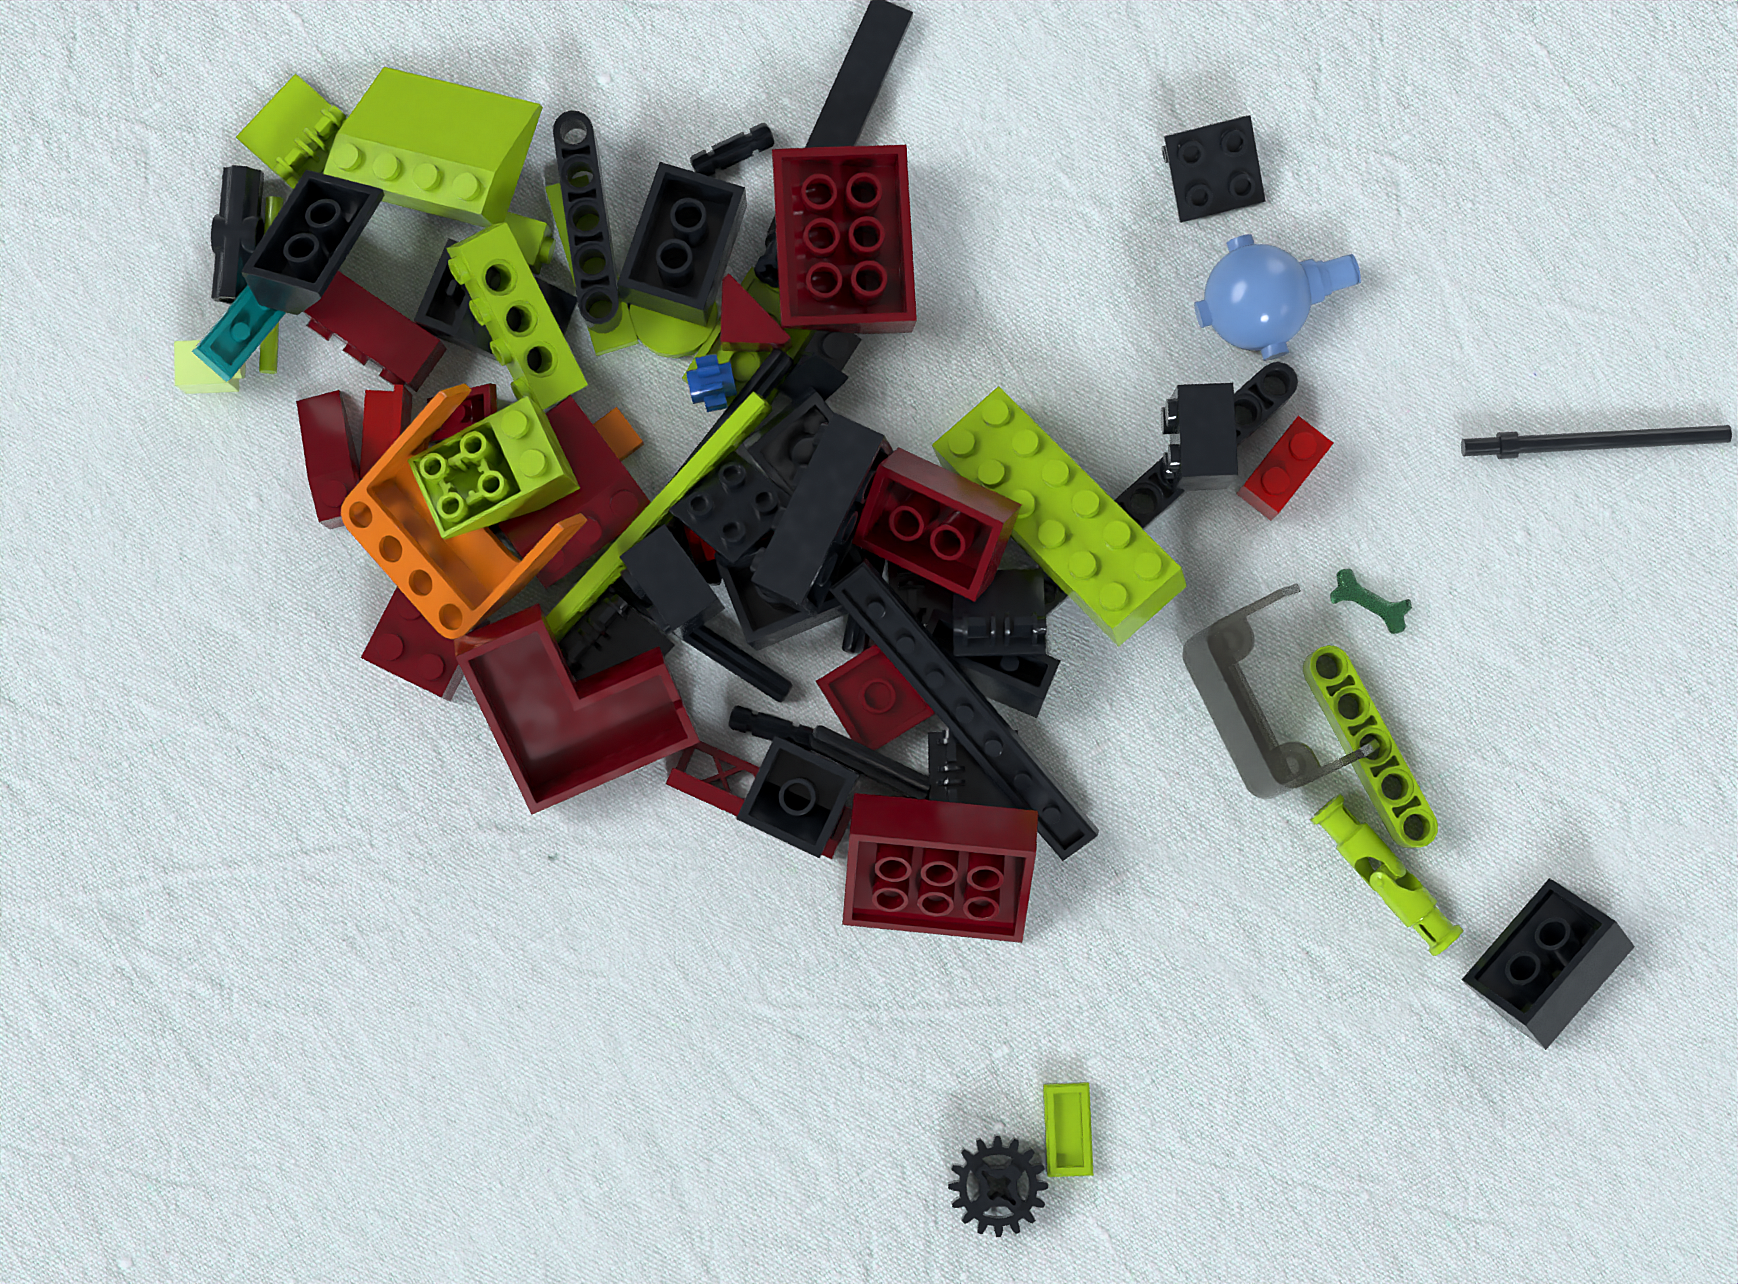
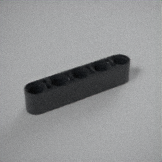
(584, 201)

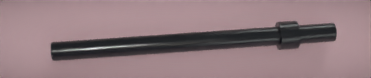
(1510, 444)

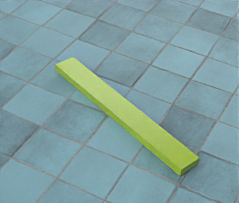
(608, 567)

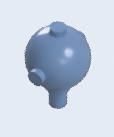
(1264, 295)

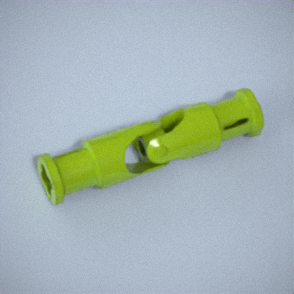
(1391, 880)

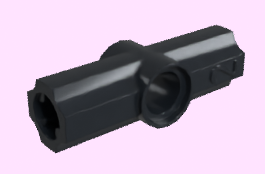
(236, 230)

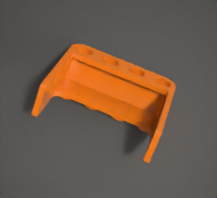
(448, 580)

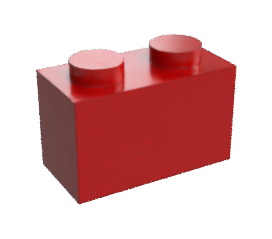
(1285, 468)

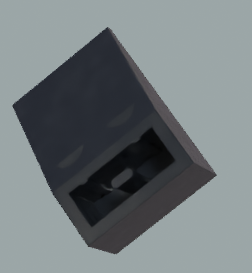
(448, 315)

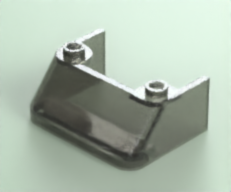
(1260, 760)

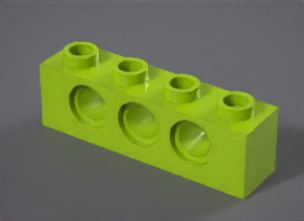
(558, 370)

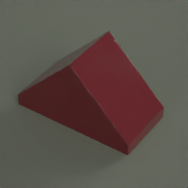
(746, 324)

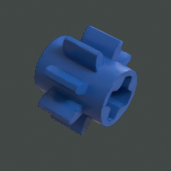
(711, 383)

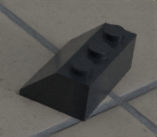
(309, 241)
(1548, 962)

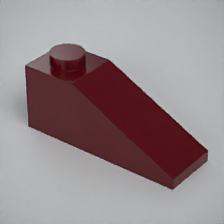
(328, 454)

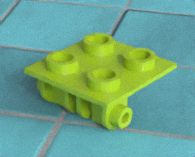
(293, 131)

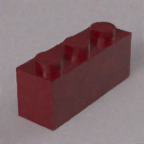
(375, 333)

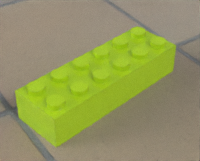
(1064, 517)

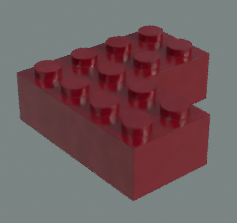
(564, 732)

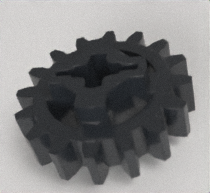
(982, 1200)

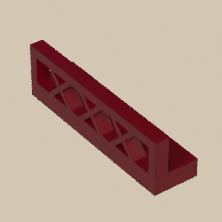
(725, 799)

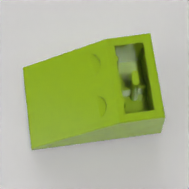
(494, 470)

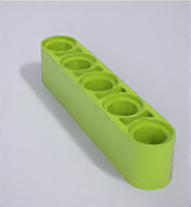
(1389, 760)

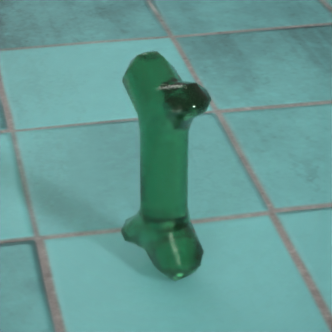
(1350, 590)

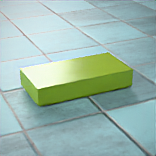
(1068, 1129)

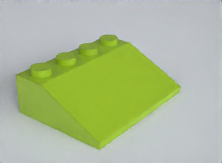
(436, 146)

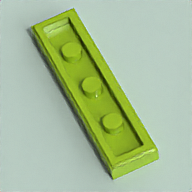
(624, 334)

